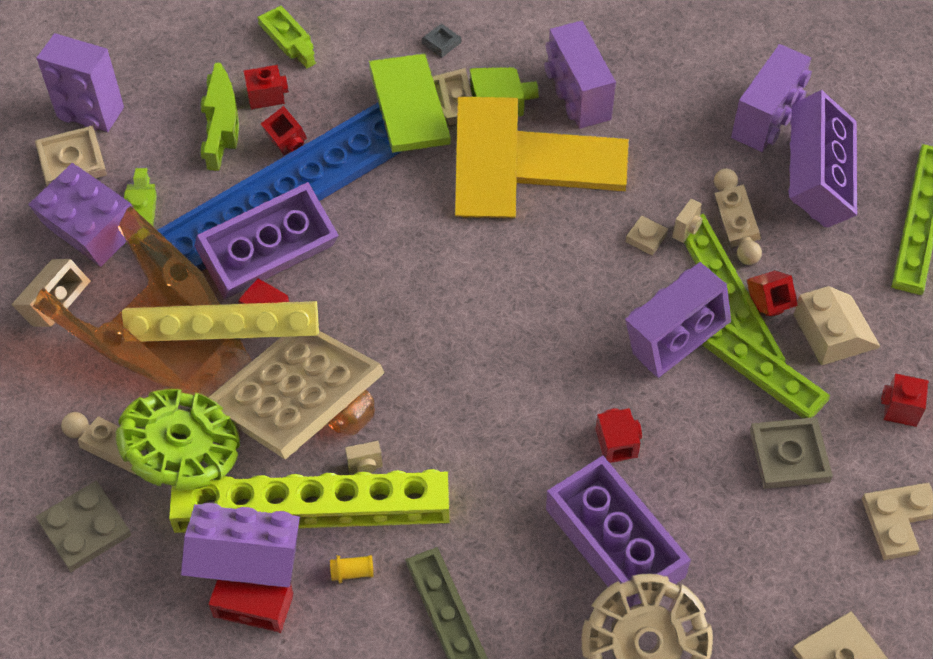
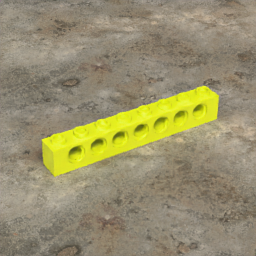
(328, 487)

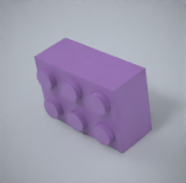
(580, 74)
(80, 82)
(770, 98)
(83, 213)
(678, 319)
(240, 545)

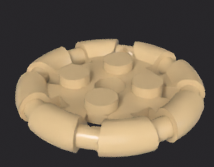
(645, 617)

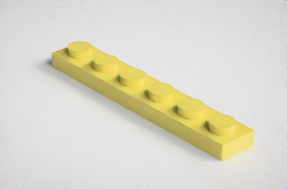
(222, 321)

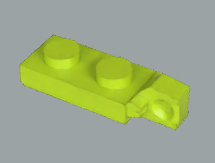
(288, 35)
(142, 195)

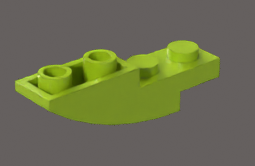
(221, 118)

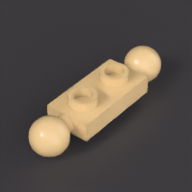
(737, 216)
(95, 438)

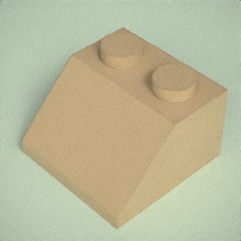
(833, 325)

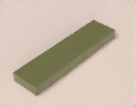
(444, 606)

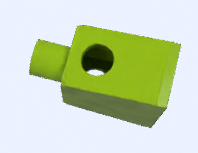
(502, 83)

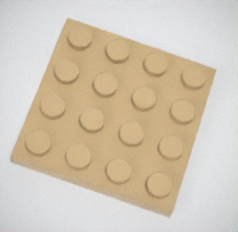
(295, 390)

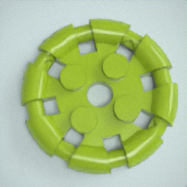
(174, 453)

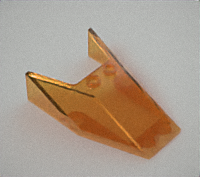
(172, 281)

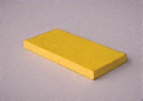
(486, 157)
(572, 160)

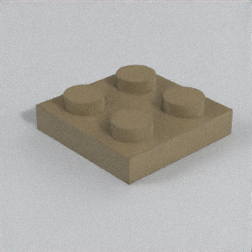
(790, 453)
(83, 526)

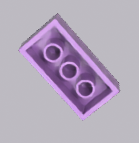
(823, 159)
(265, 240)
(614, 527)

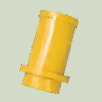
(351, 568)

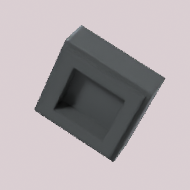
(441, 40)

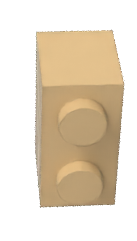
(61, 280)

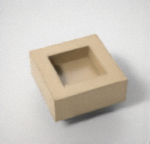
(687, 221)
(646, 235)
(364, 457)

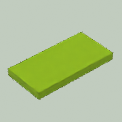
(409, 103)

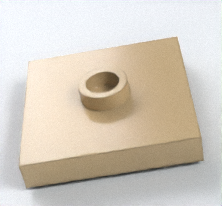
(70, 147)
(839, 640)

